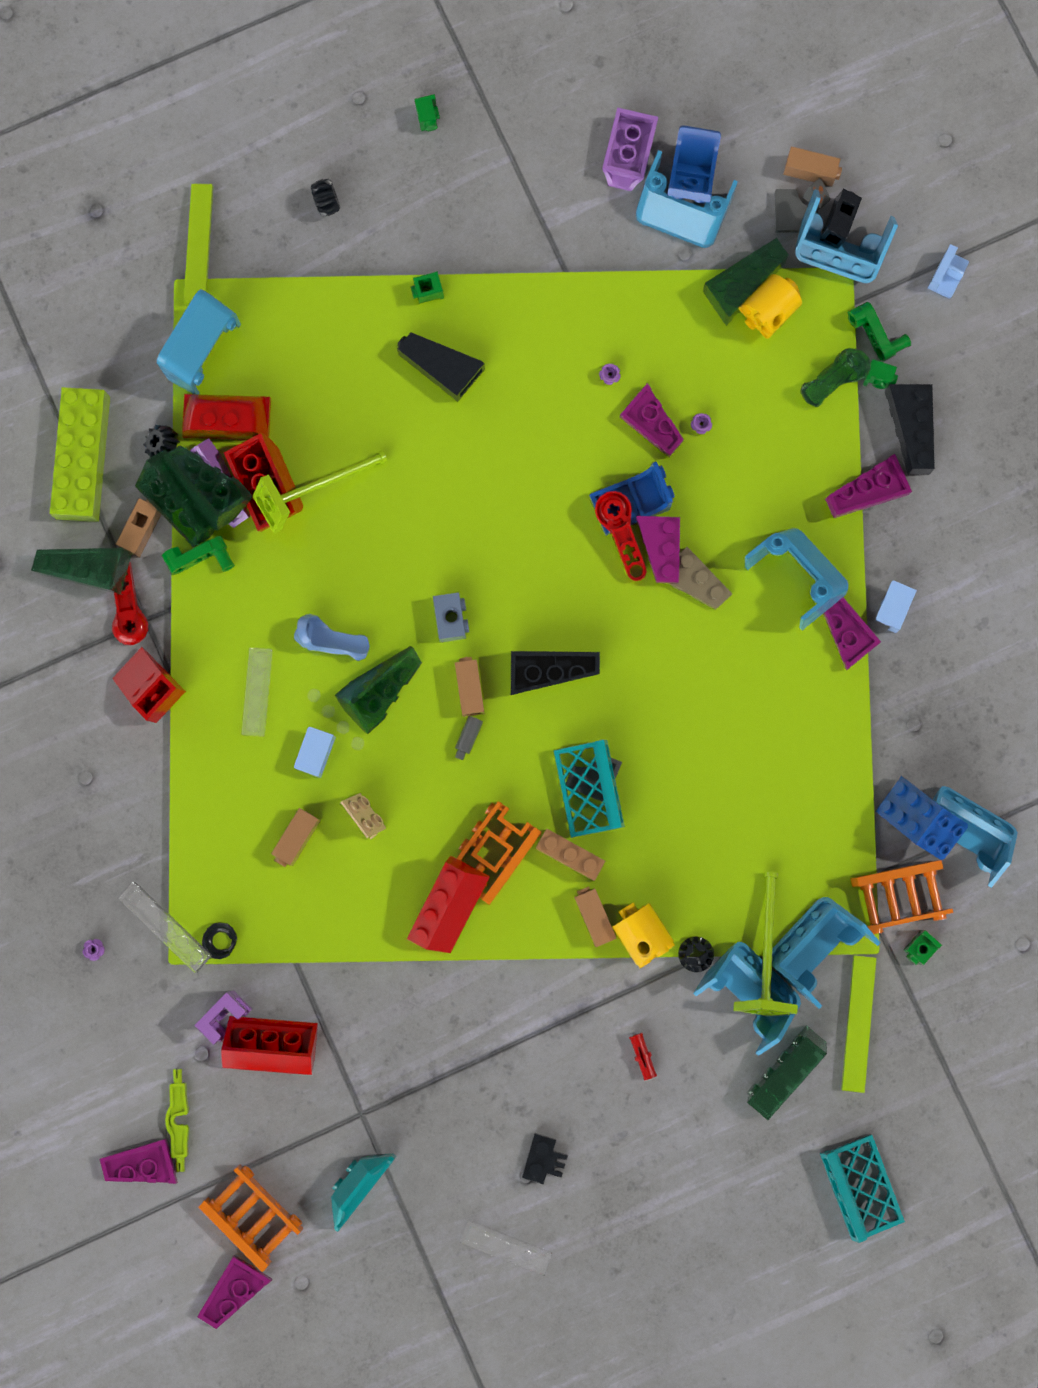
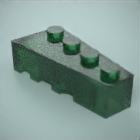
(741, 280)
(172, 501)
(89, 567)
(787, 1073)

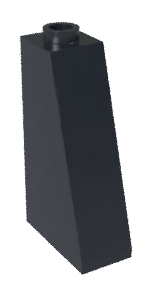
(442, 365)

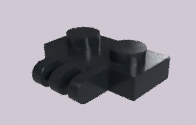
(543, 1159)

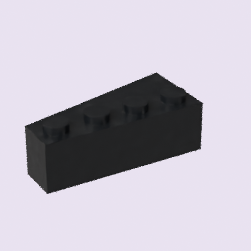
(913, 418)

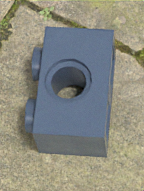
(450, 630)

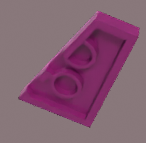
(651, 421)
(662, 544)
(849, 632)
(141, 1164)
(232, 1291)

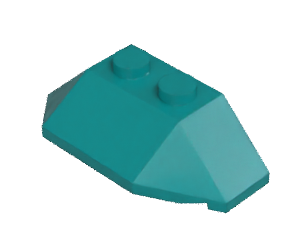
(357, 1185)

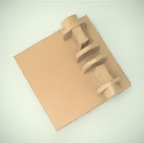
(363, 815)

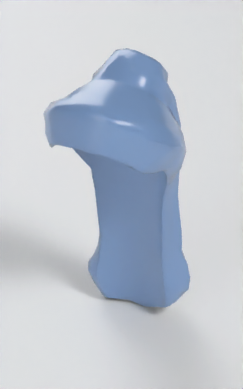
(317, 636)

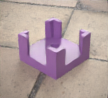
(208, 1023)

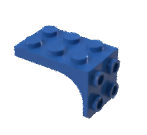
(694, 164)
(645, 492)
(921, 819)

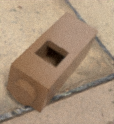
(812, 166)
(139, 527)
(469, 687)
(295, 838)
(594, 916)

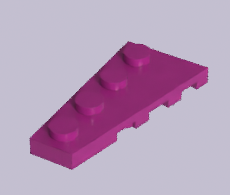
(877, 486)

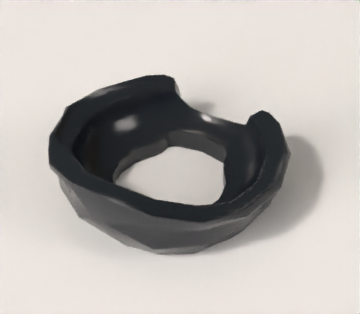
(207, 940)

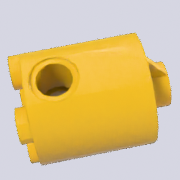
(771, 305)
(642, 934)

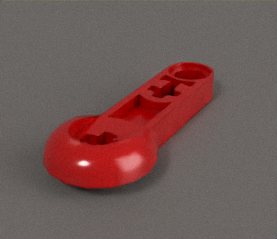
(620, 528)
(128, 612)

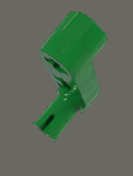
(865, 316)
(179, 562)

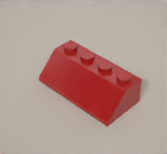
(448, 906)
(269, 1045)

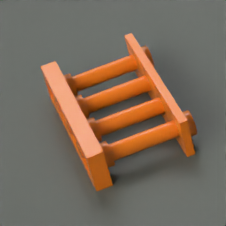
(908, 875)
(229, 1223)

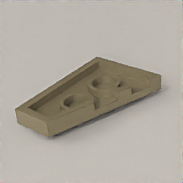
(700, 581)

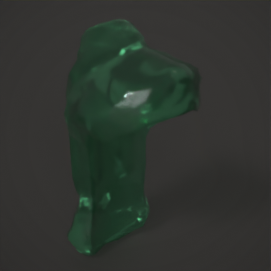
(847, 367)

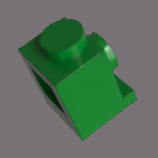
(427, 112)
(428, 281)
(881, 375)
(925, 939)

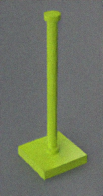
(273, 504)
(766, 1005)

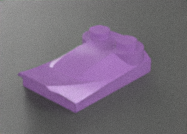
(629, 148)

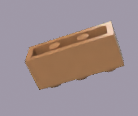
(570, 854)

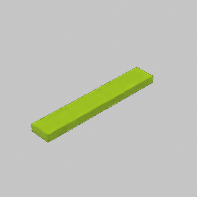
(198, 240)
(858, 1024)

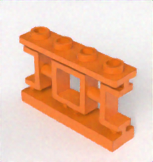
(507, 862)

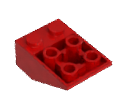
(148, 686)

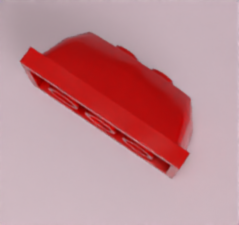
(225, 416)
(254, 460)

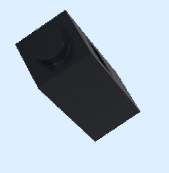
(840, 218)

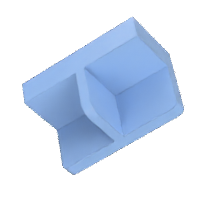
(948, 273)
(895, 605)
(314, 752)

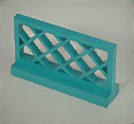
(607, 782)
(845, 1197)

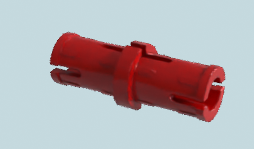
(643, 1056)

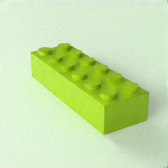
(80, 454)

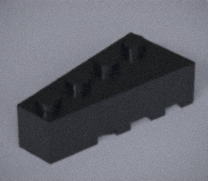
(547, 668)

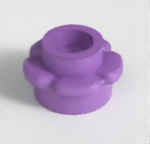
(610, 368)
(701, 418)
(99, 949)

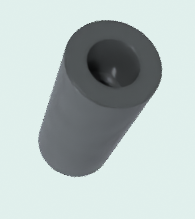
(468, 737)

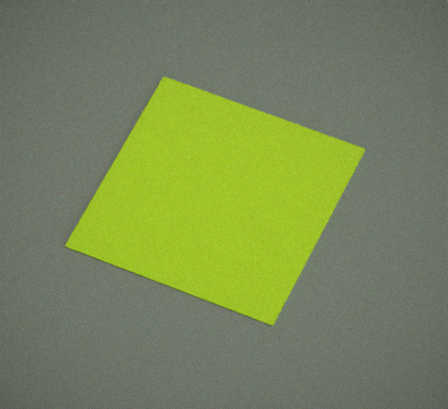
(728, 721)

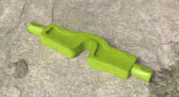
(178, 1132)

